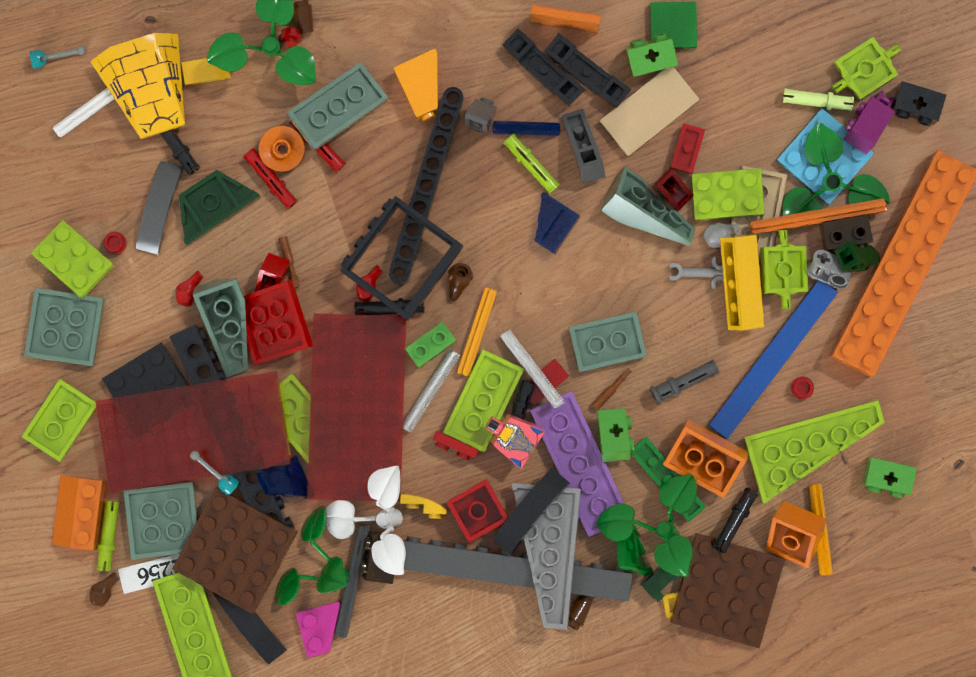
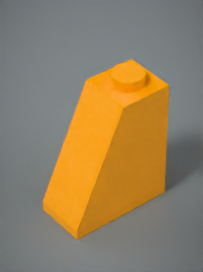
(420, 84)

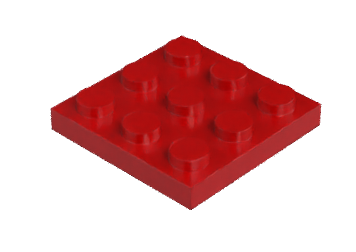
(275, 323)

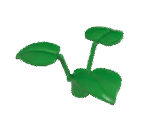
(295, 66)
(827, 146)
(677, 551)
(332, 575)

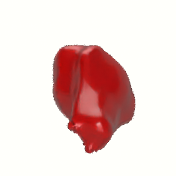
(371, 279)
(185, 290)

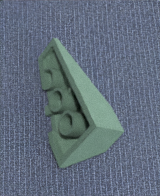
(636, 206)
(224, 317)

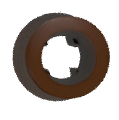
(303, 16)
(579, 612)

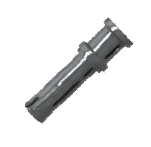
(673, 386)

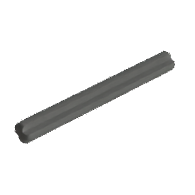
(350, 591)

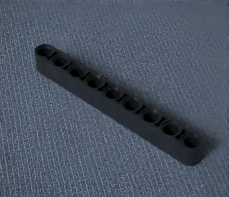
(426, 174)

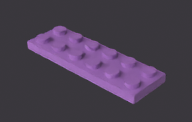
(577, 458)

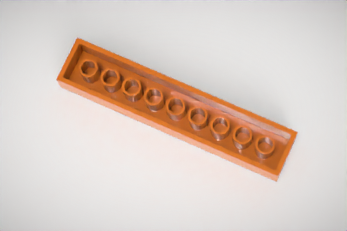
(903, 263)

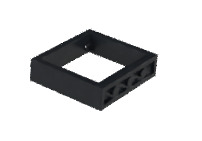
(364, 243)

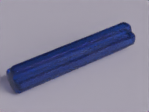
(526, 128)

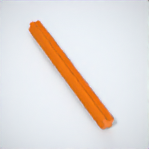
(817, 216)

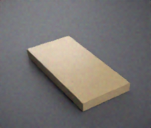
(649, 110)
(773, 193)

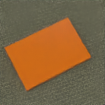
(565, 18)

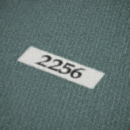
(141, 575)

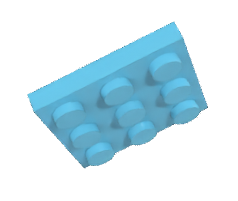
(810, 175)

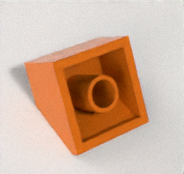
(795, 534)

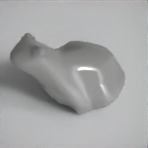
(718, 230)

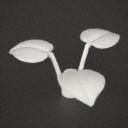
(385, 488)

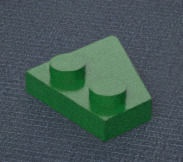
(630, 555)

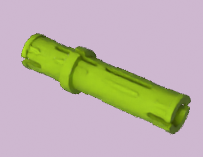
(512, 143)
(106, 544)

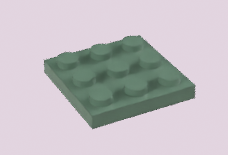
(64, 327)
(160, 519)

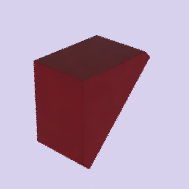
(673, 189)

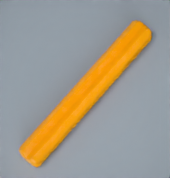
(477, 331)
(823, 549)

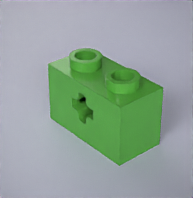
(663, 57)
(430, 345)
(613, 447)
(902, 474)

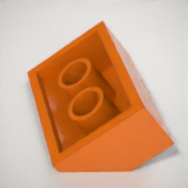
(706, 457)
(79, 512)

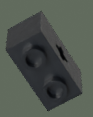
(930, 100)

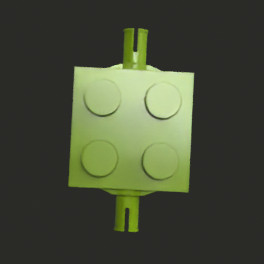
(866, 68)
(784, 269)

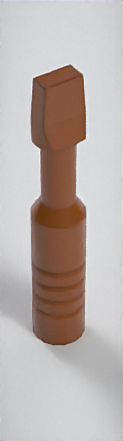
(287, 254)
(609, 391)

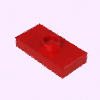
(554, 374)

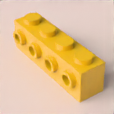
(742, 282)

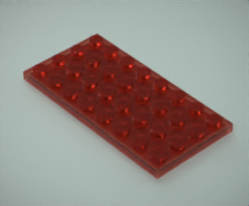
(355, 403)
(228, 421)

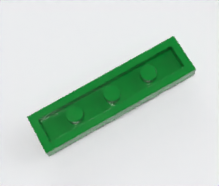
(652, 462)

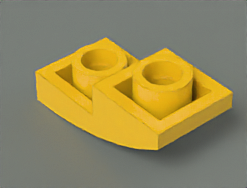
(431, 507)

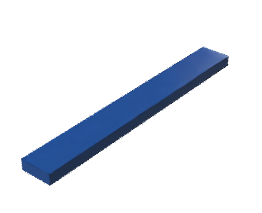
(773, 359)

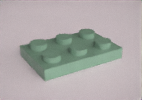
(607, 341)

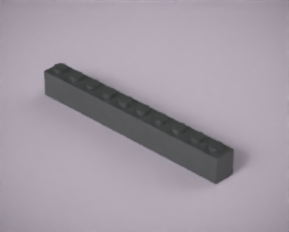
(509, 569)

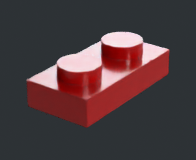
(687, 148)
(464, 450)

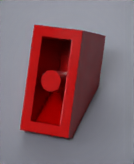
(272, 271)

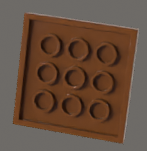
(235, 550)
(728, 591)

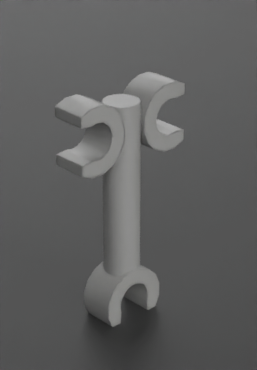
(715, 272)

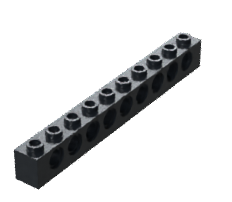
(183, 342)

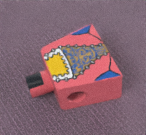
(514, 437)

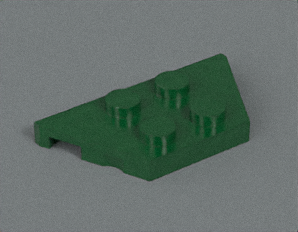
(212, 203)

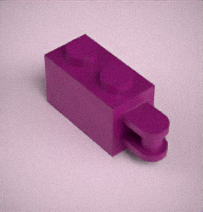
(870, 122)

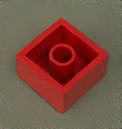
(477, 510)

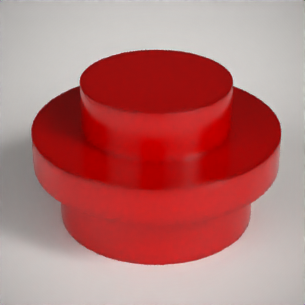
(290, 37)
(115, 243)
(802, 388)

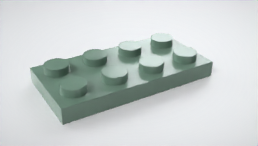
(337, 106)

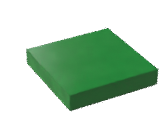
(677, 20)

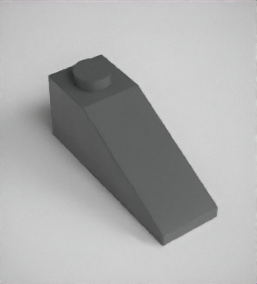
(480, 115)
(583, 146)

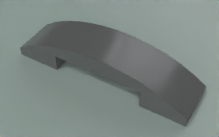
(158, 207)

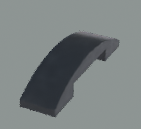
(542, 68)
(586, 71)
(530, 510)
(254, 630)

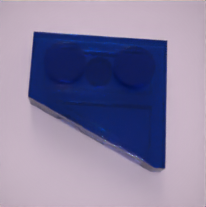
(554, 223)
(284, 480)

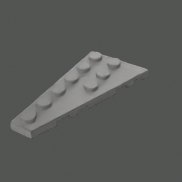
(552, 554)

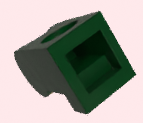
(856, 258)
(657, 582)

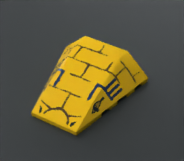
(145, 81)

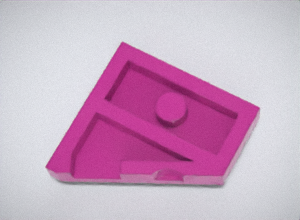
(318, 627)

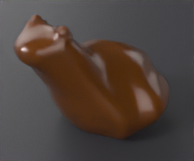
(459, 279)
(101, 591)

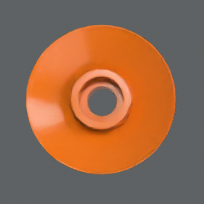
(273, 140)

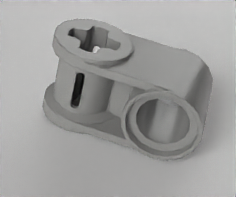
(829, 270)

